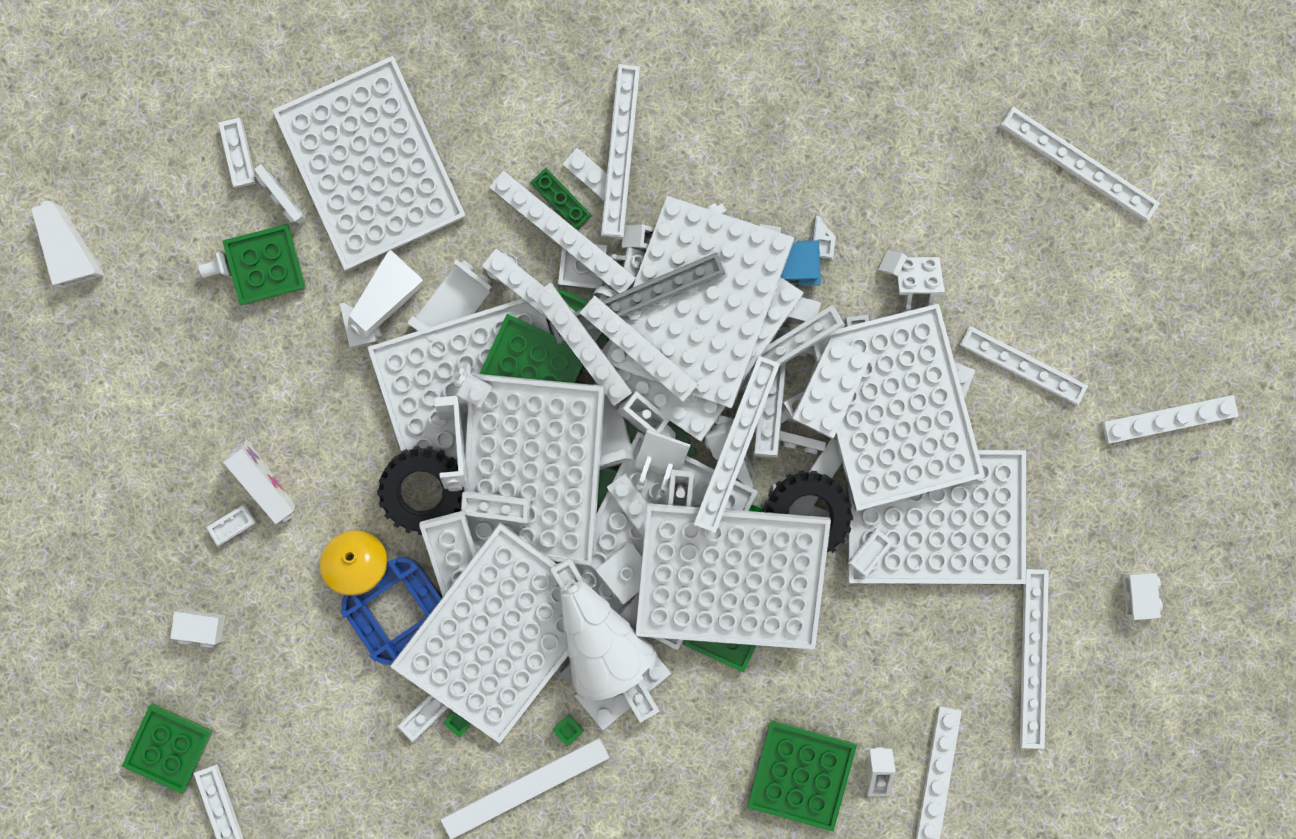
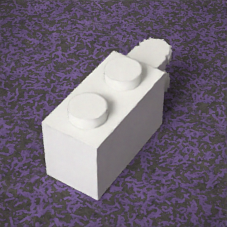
(644, 415)

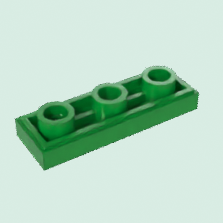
(551, 189)

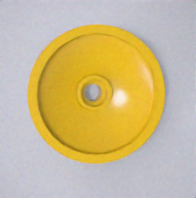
(362, 571)

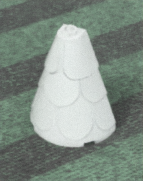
(601, 645)

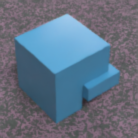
(803, 264)

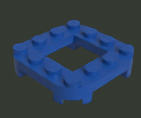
(365, 623)

